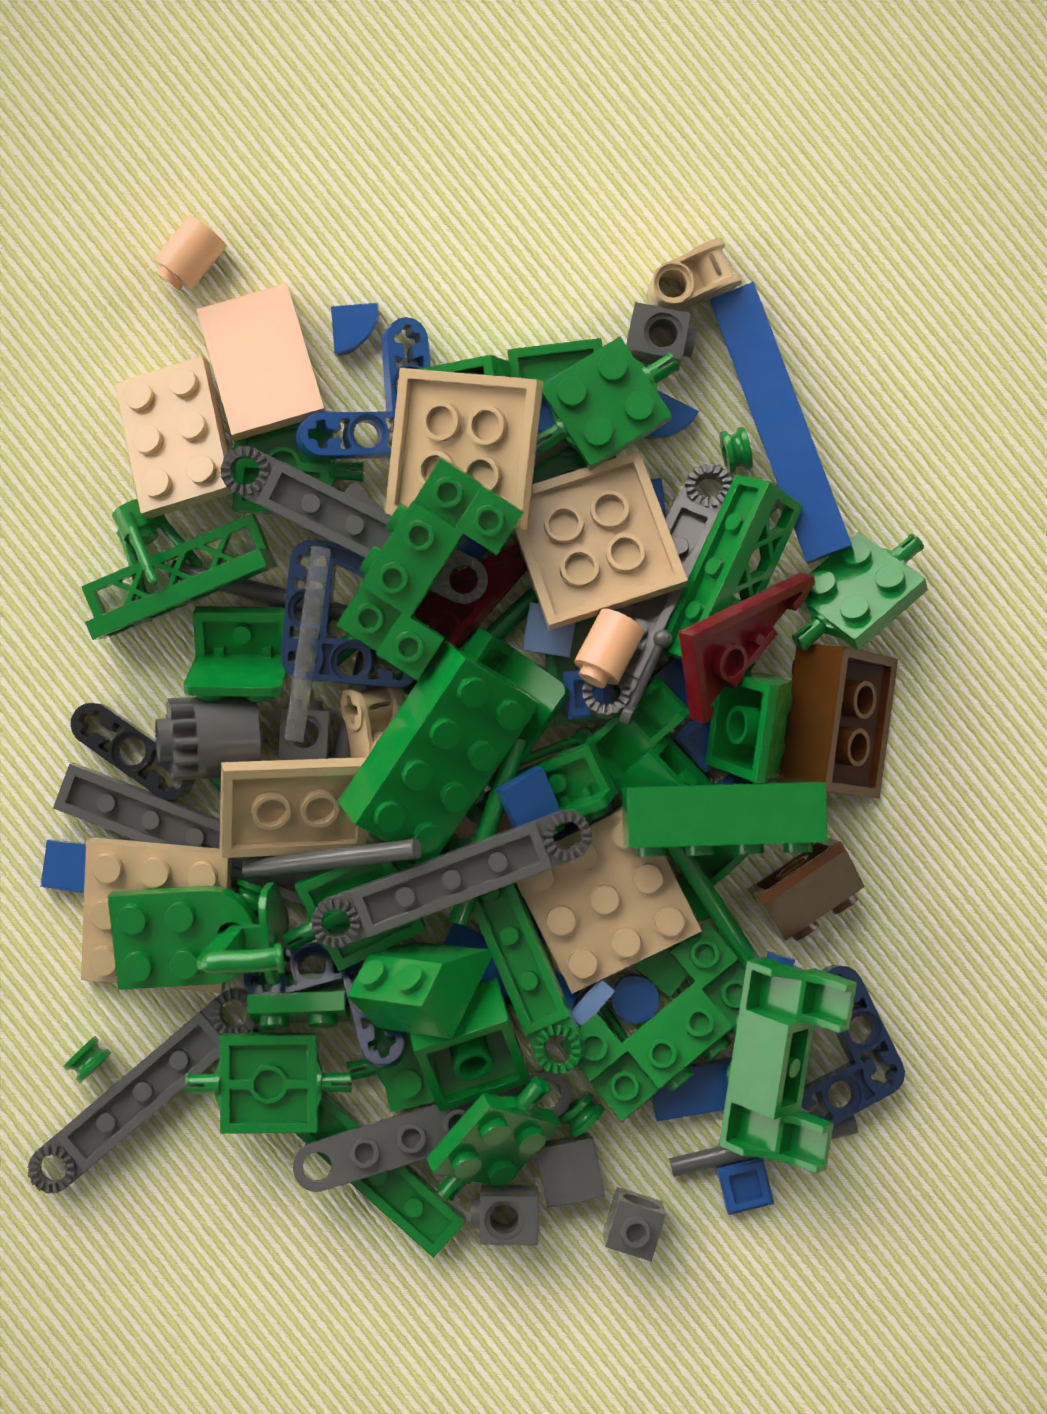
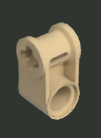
(699, 273)
(368, 723)

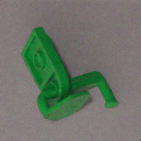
(179, 938)

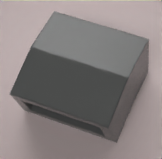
(570, 1170)

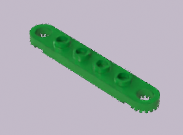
(524, 967)

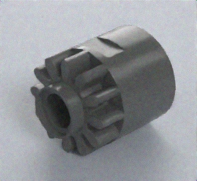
(205, 733)

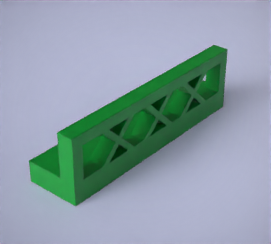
(725, 556)
(177, 593)

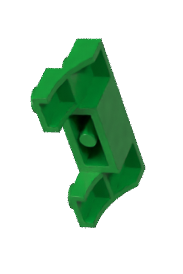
(414, 556)
(648, 757)
(674, 1038)
(772, 1062)

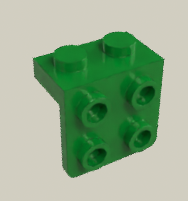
(237, 653)
(526, 674)

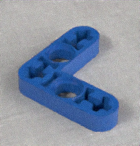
(330, 421)

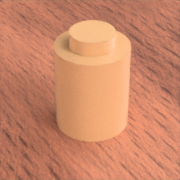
(188, 254)
(608, 648)

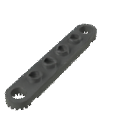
(333, 514)
(689, 527)
(451, 878)
(137, 1094)
(397, 1140)

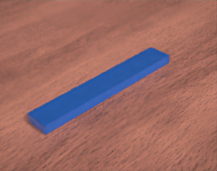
(780, 421)

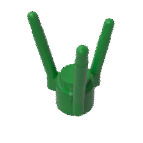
(138, 531)

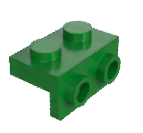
(578, 781)
(317, 1008)

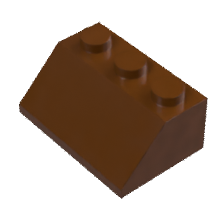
(839, 719)

